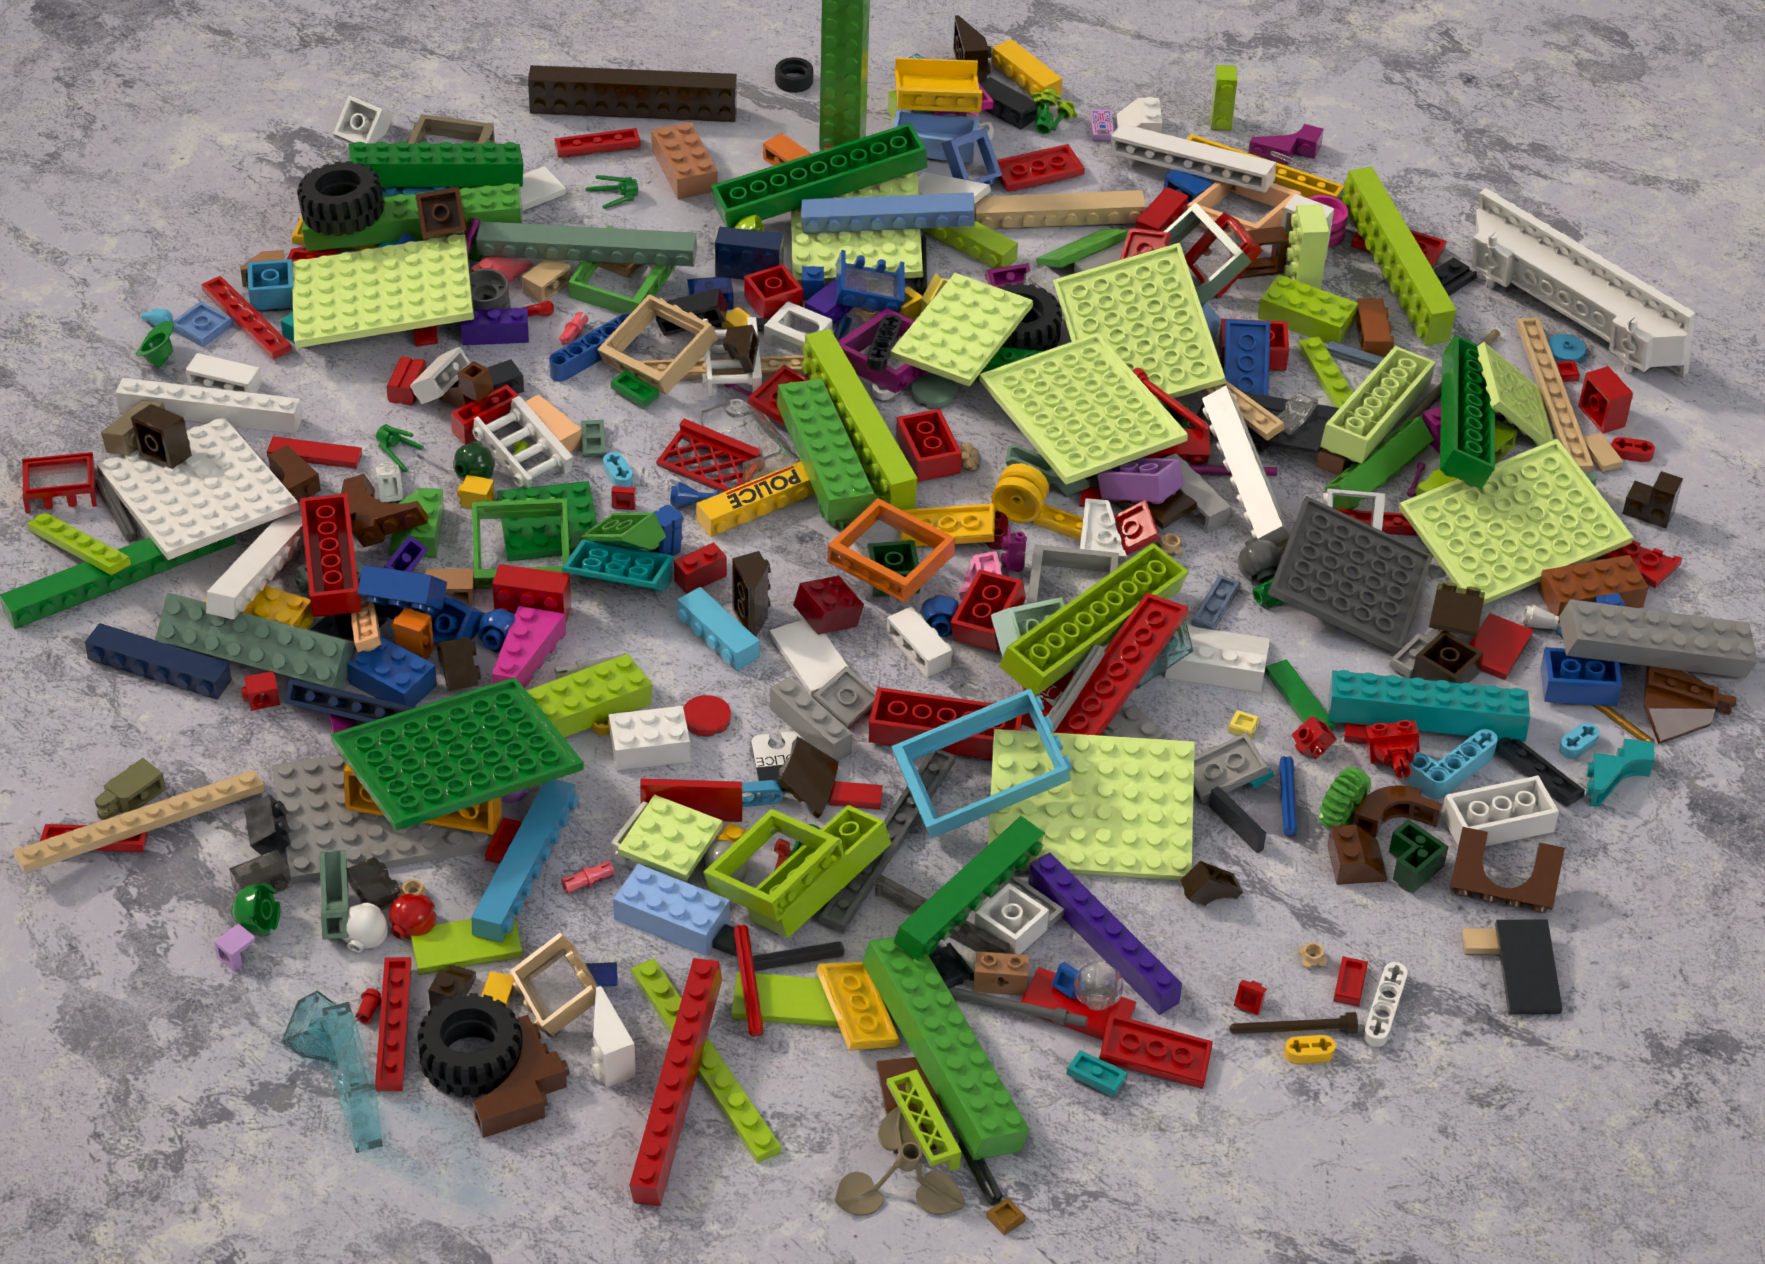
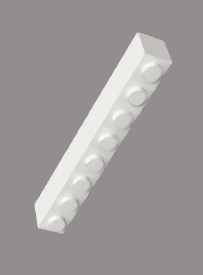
(1193, 157)
(208, 404)
(1245, 467)
(255, 567)

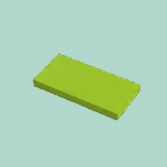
(456, 945)
(787, 1000)

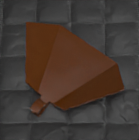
(1681, 702)

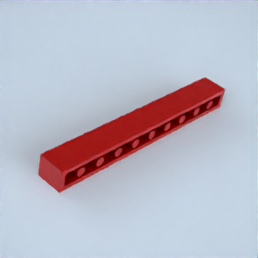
(676, 1083)

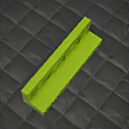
(927, 1114)

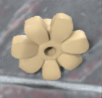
(969, 457)

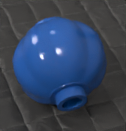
(942, 611)
(494, 628)

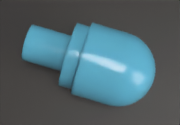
(157, 316)

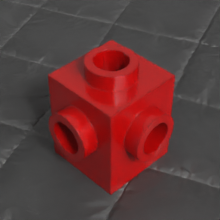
(1313, 737)

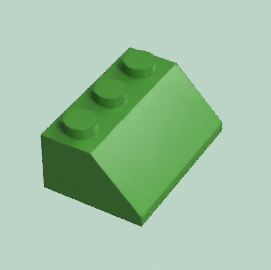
(628, 530)
(427, 534)

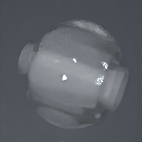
(1098, 985)

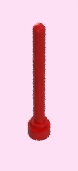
(1168, 400)

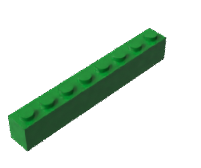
(969, 888)

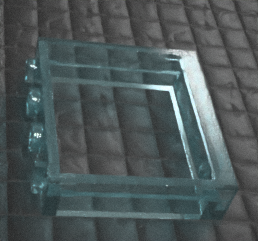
(355, 1082)

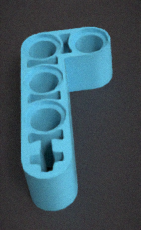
(1442, 777)

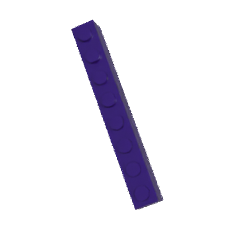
(1106, 934)

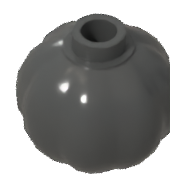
(1259, 560)

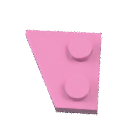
(985, 561)

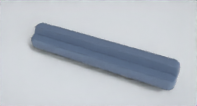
(1354, 355)

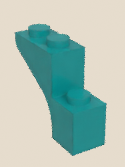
(1608, 771)

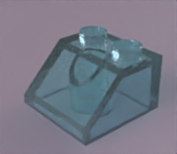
(306, 1027)

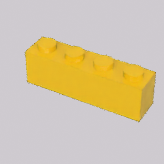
(1024, 68)

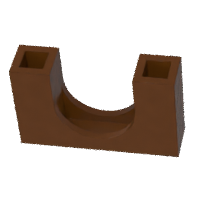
(294, 473)
(1471, 878)

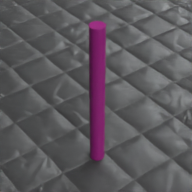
(1221, 470)

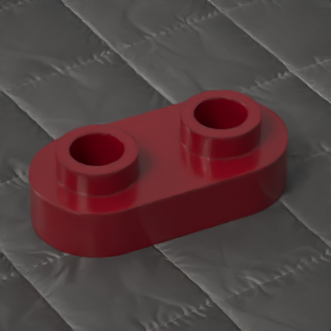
(1001, 526)

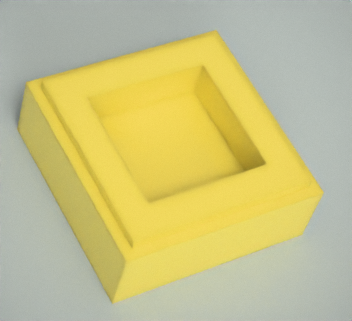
(1243, 723)

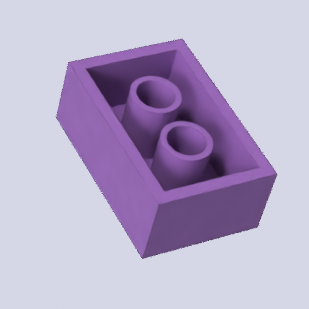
(1142, 480)

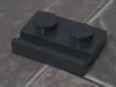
(1454, 275)
(951, 965)

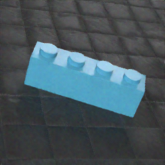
(718, 628)

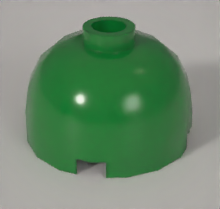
(256, 909)

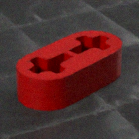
(1633, 449)

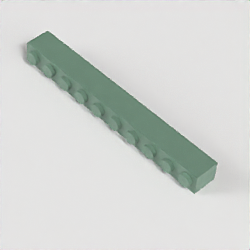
(586, 244)

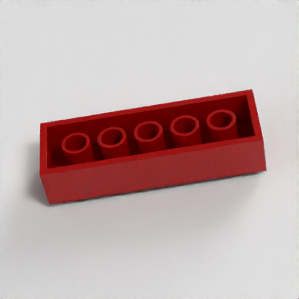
(330, 555)
(905, 714)

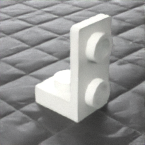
(389, 482)

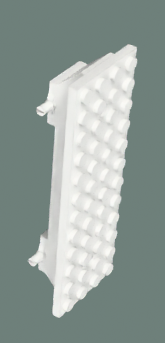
(1633, 316)

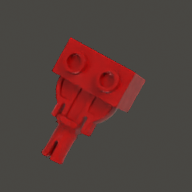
(1393, 744)

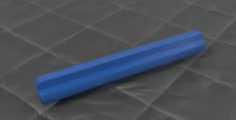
(1288, 796)

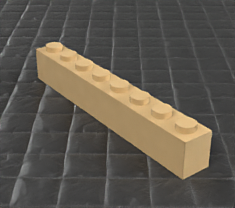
(1060, 209)

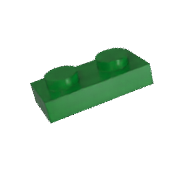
(634, 389)

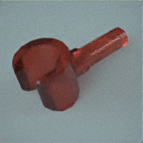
(783, 848)

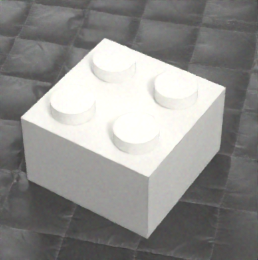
(1013, 918)

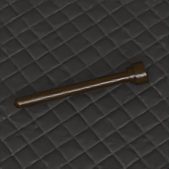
(1346, 1022)

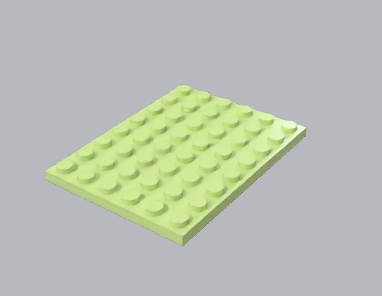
(890, 245)
(381, 290)
(1147, 317)
(1083, 408)
(1525, 519)
(1117, 815)

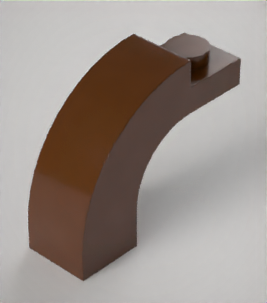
(1393, 803)

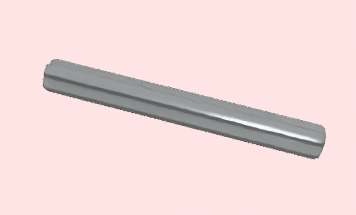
(1075, 685)

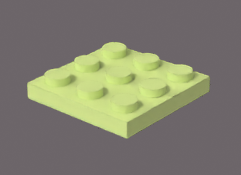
(670, 837)

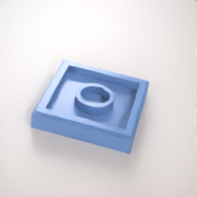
(202, 324)

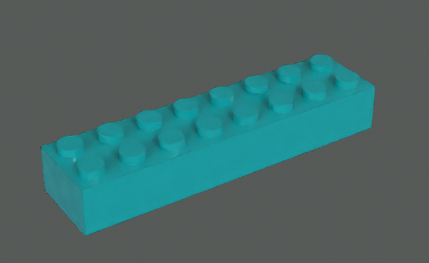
(1431, 704)

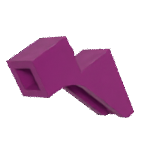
(1303, 143)

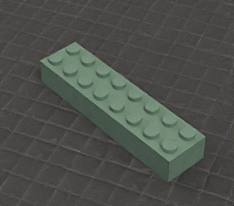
(256, 642)

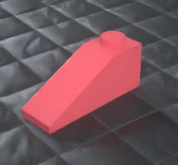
(509, 266)

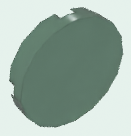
(933, 391)

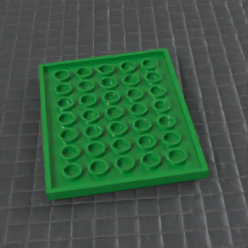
(456, 753)

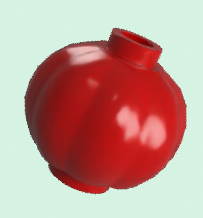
(412, 916)

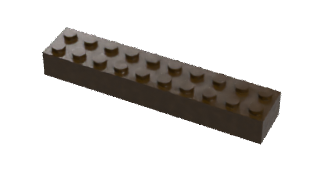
(632, 93)

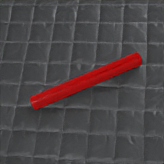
(748, 980)

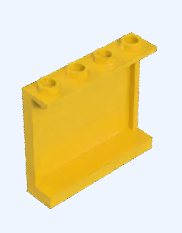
(937, 85)

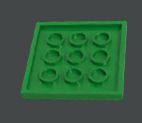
(541, 536)

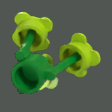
(1045, 120)

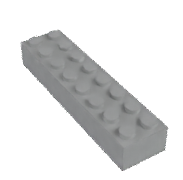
(1657, 639)

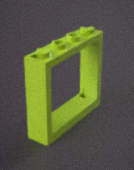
(792, 889)

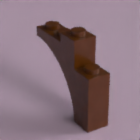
(375, 519)
(523, 1093)

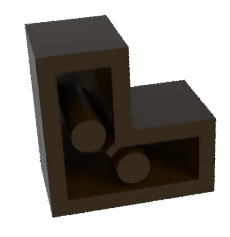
(1654, 503)
(458, 663)

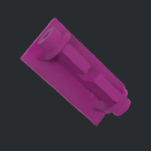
(1015, 549)

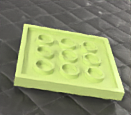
(1514, 395)

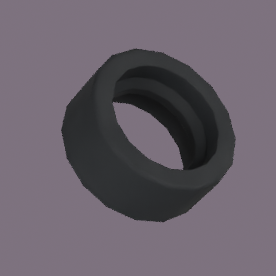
(794, 65)

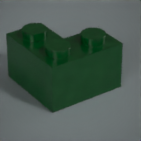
(1418, 855)

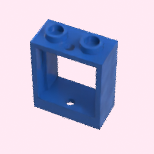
(955, 161)

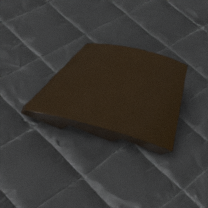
(1169, 511)
(809, 775)

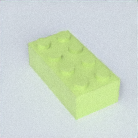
(1308, 245)

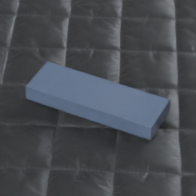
(1216, 603)

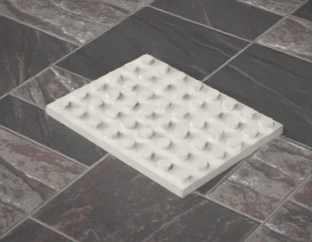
(204, 497)

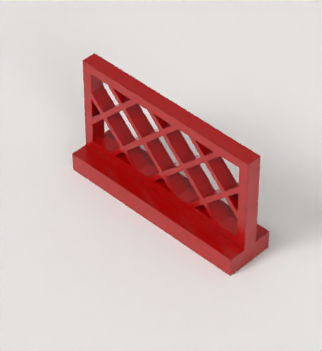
(719, 446)

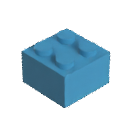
(270, 284)

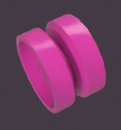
(1339, 218)

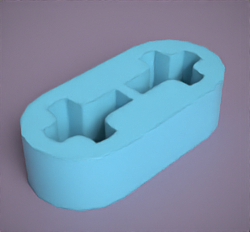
(622, 469)
(1582, 743)

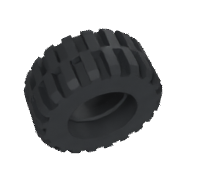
(340, 198)
(1041, 323)
(465, 1018)

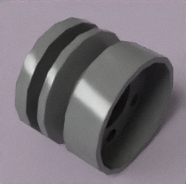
(489, 290)

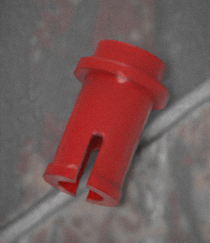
(370, 1000)

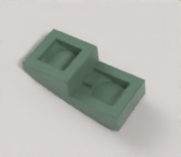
(593, 437)

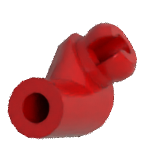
(541, 309)

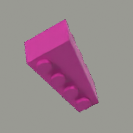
(528, 643)

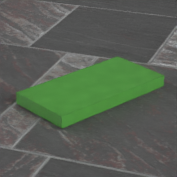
(1082, 248)

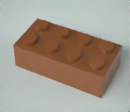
(1591, 580)

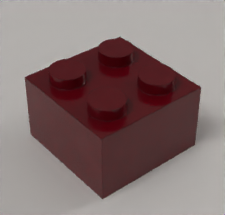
(828, 604)

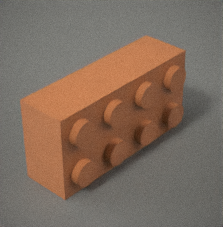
(684, 160)

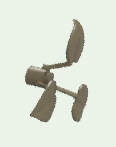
(935, 1195)

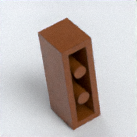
(1373, 326)

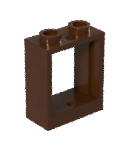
(1269, 265)

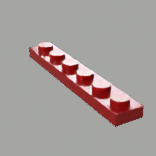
(246, 317)
(393, 1024)

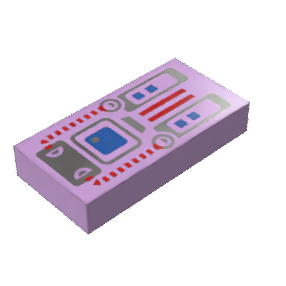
(1101, 124)

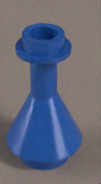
(684, 495)

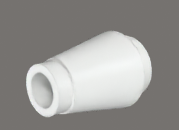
(1539, 618)

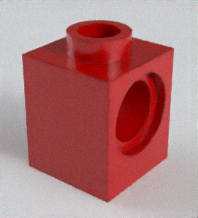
(261, 691)

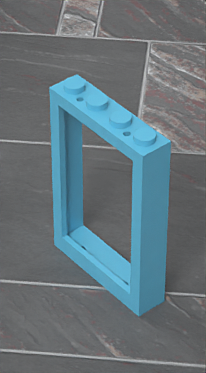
(968, 726)

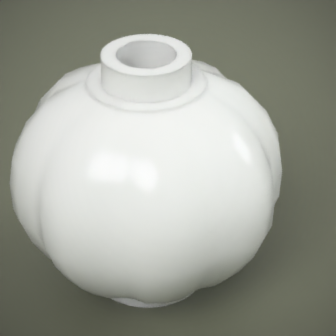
(365, 927)

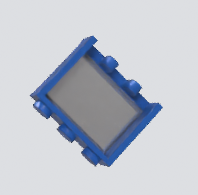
(869, 287)

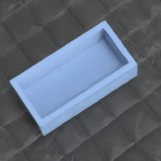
(938, 129)
(671, 909)

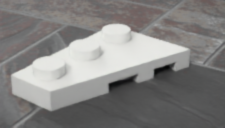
(1100, 530)

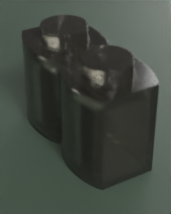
(372, 883)

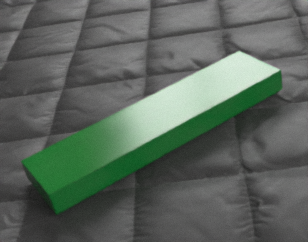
(1296, 692)

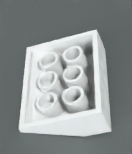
(1223, 660)

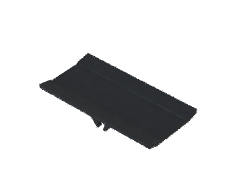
(1305, 438)

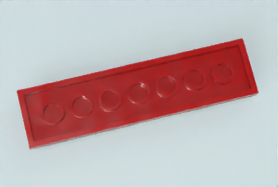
(1123, 665)

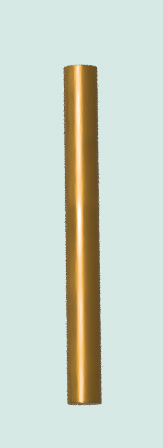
(1624, 723)

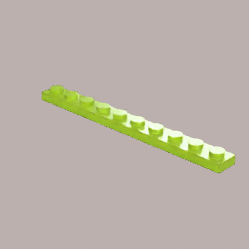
(712, 1068)

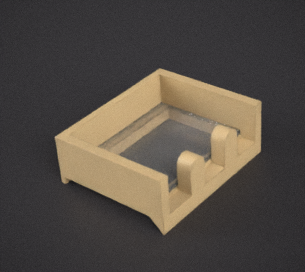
(555, 984)

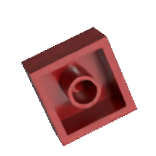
(771, 290)
(1605, 399)

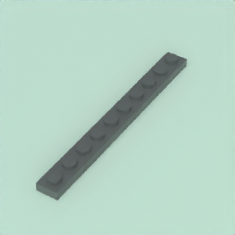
(898, 824)

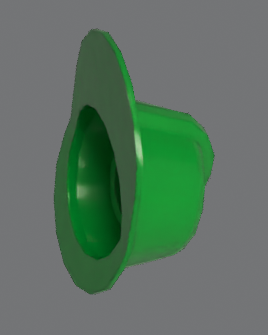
(157, 344)

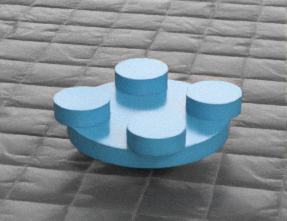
(1567, 348)

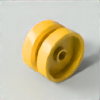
(1020, 493)

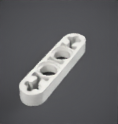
(1387, 1004)

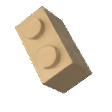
(546, 279)

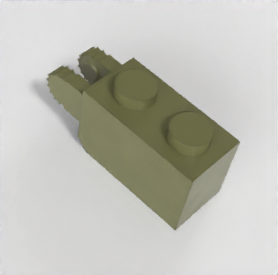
(130, 789)

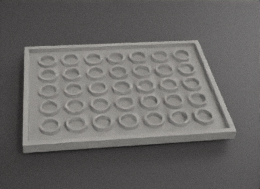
(320, 823)

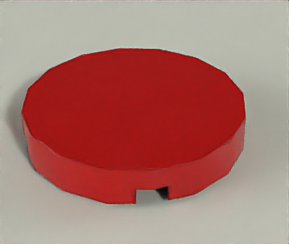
(707, 715)

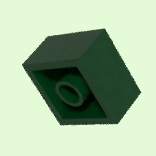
(896, 556)

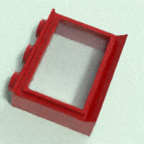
(1210, 254)
(59, 476)

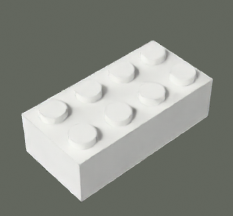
(1503, 810)

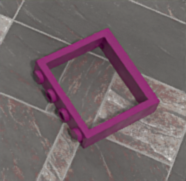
(862, 338)

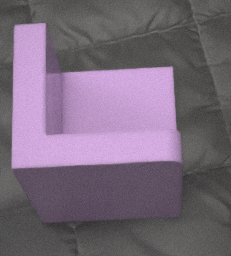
(231, 944)

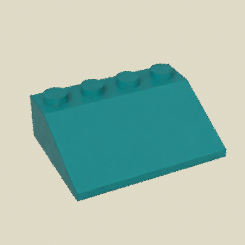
(621, 565)

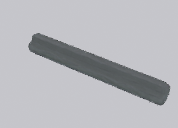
(116, 509)

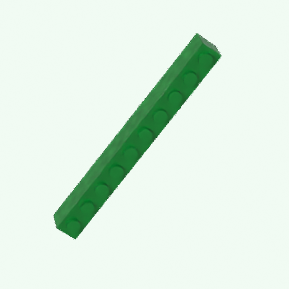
(88, 582)

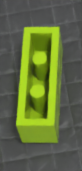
(1223, 97)

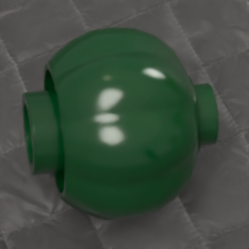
(473, 460)

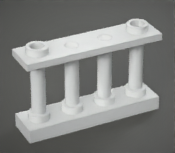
(753, 378)
(533, 428)

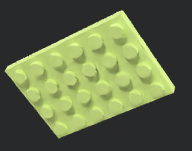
(961, 329)

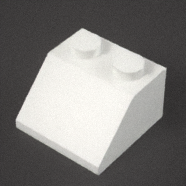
(1142, 113)
(362, 121)

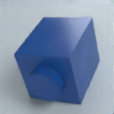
(812, 280)

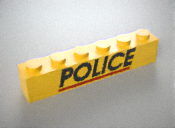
(754, 499)

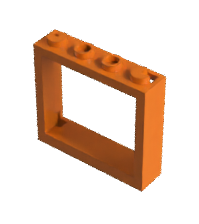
(877, 574)

